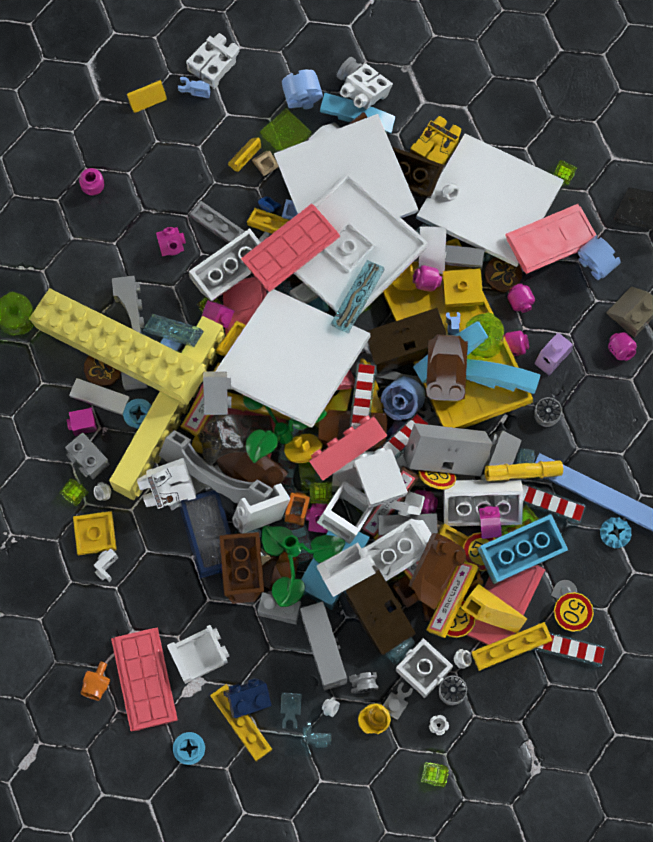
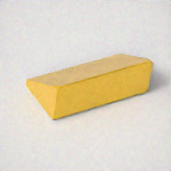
(146, 96)
(245, 154)

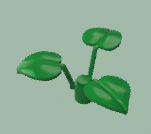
(261, 443)
(276, 540)

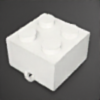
(424, 668)

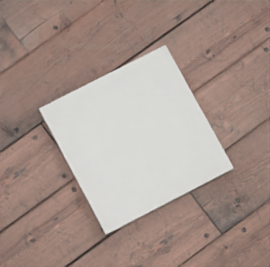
(358, 148)
(493, 199)
(366, 233)
(291, 357)

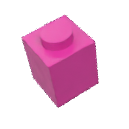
(218, 313)
(82, 421)
(490, 522)

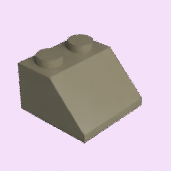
(633, 310)

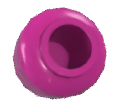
(91, 181)
(426, 278)
(521, 298)
(517, 342)
(622, 346)
(430, 501)

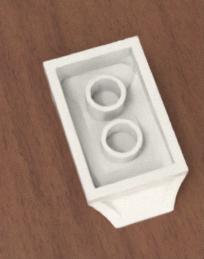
(399, 547)

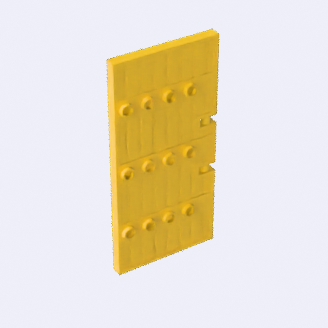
(480, 401)

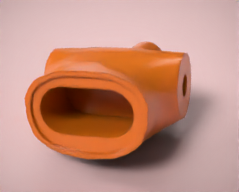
(95, 683)

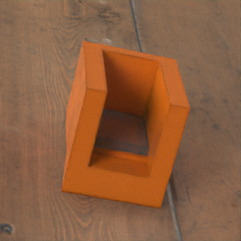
(297, 508)

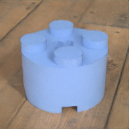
(302, 89)
(599, 257)
(403, 398)

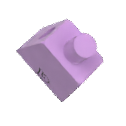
(555, 352)

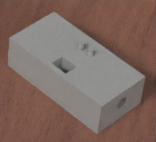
(447, 449)
(323, 646)

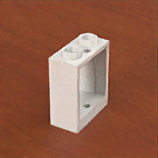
(338, 525)
(346, 569)

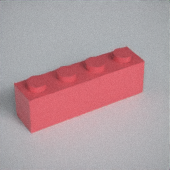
(348, 447)

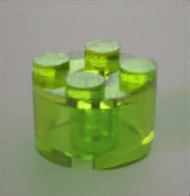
(9, 306)
(495, 332)

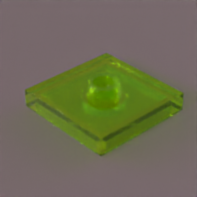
(285, 131)

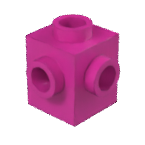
(170, 241)
(313, 516)

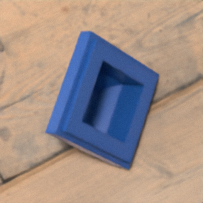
(268, 204)

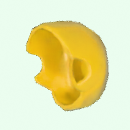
(374, 719)

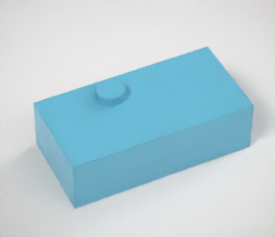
(522, 549)
(314, 584)

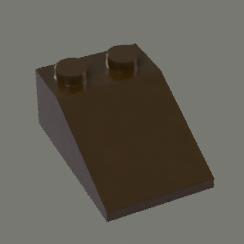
(419, 173)

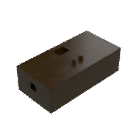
(404, 340)
(379, 612)

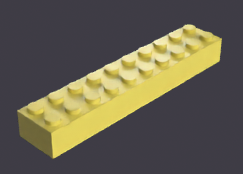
(118, 346)
(162, 418)

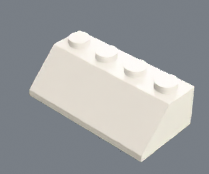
(224, 267)
(465, 498)

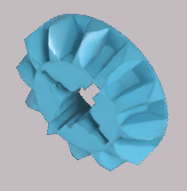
(133, 407)
(611, 540)
(181, 743)

